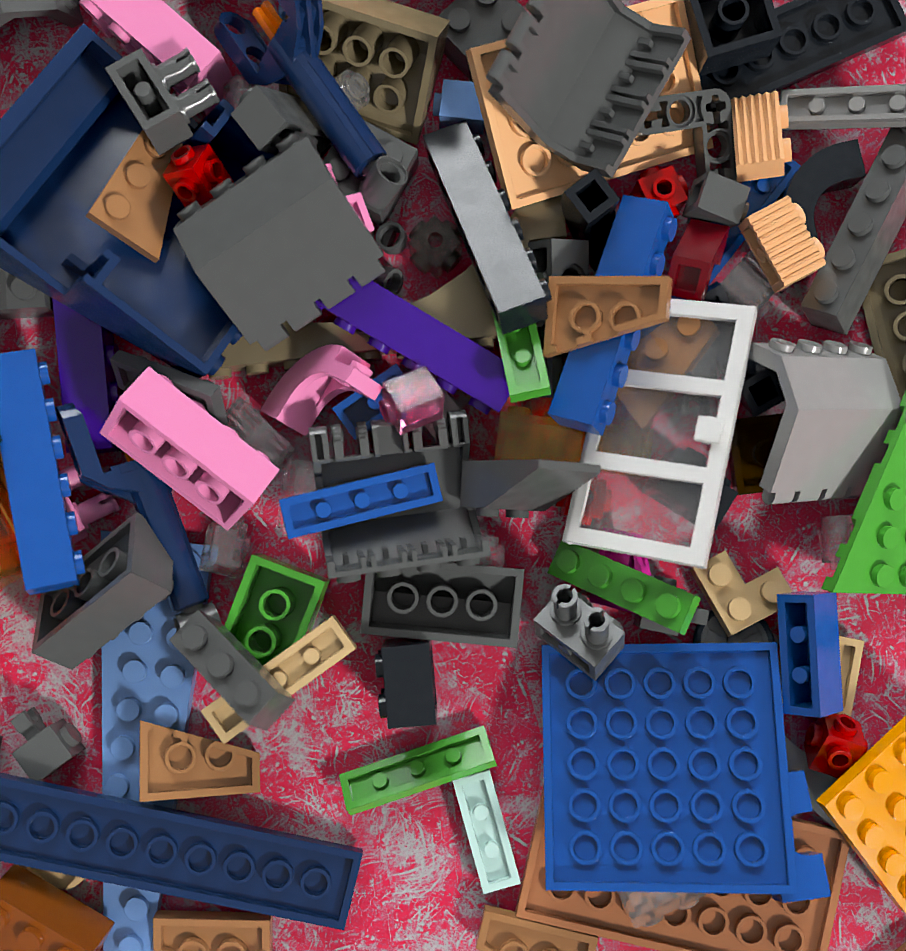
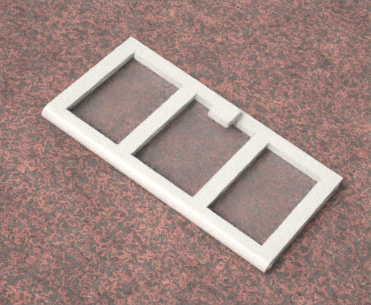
(667, 440)

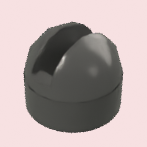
(386, 235)
(395, 279)

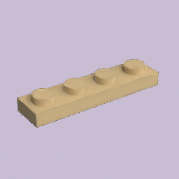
(292, 669)

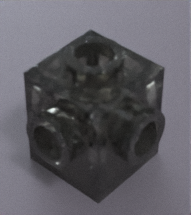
(435, 259)

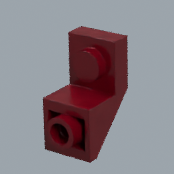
(695, 257)

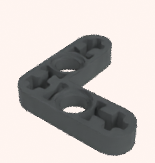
(698, 118)

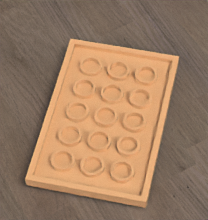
(536, 174)

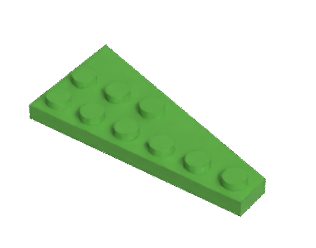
(876, 548)

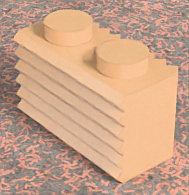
(758, 136)
(782, 243)

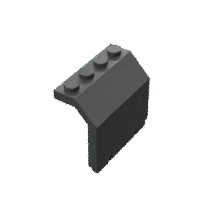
(584, 77)
(278, 243)

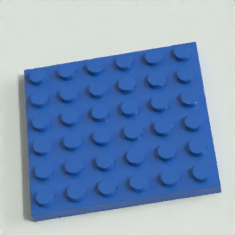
(668, 772)

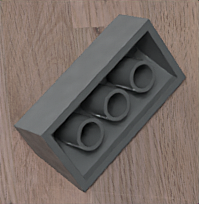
(121, 583)
(446, 604)

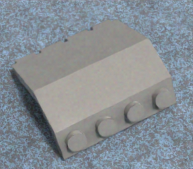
(833, 419)

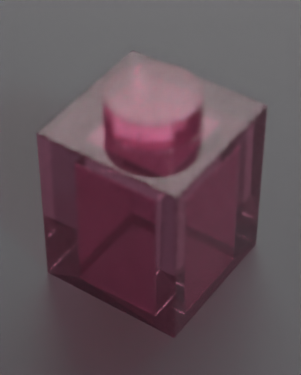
(412, 400)

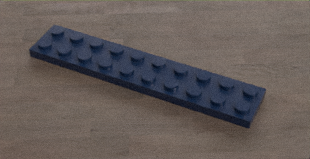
(176, 852)

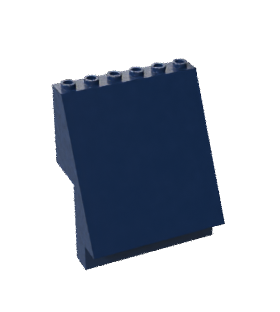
(55, 161)

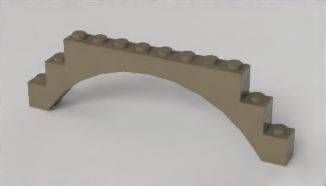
(457, 304)

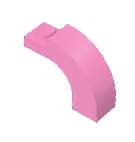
(315, 382)

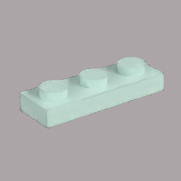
(486, 831)

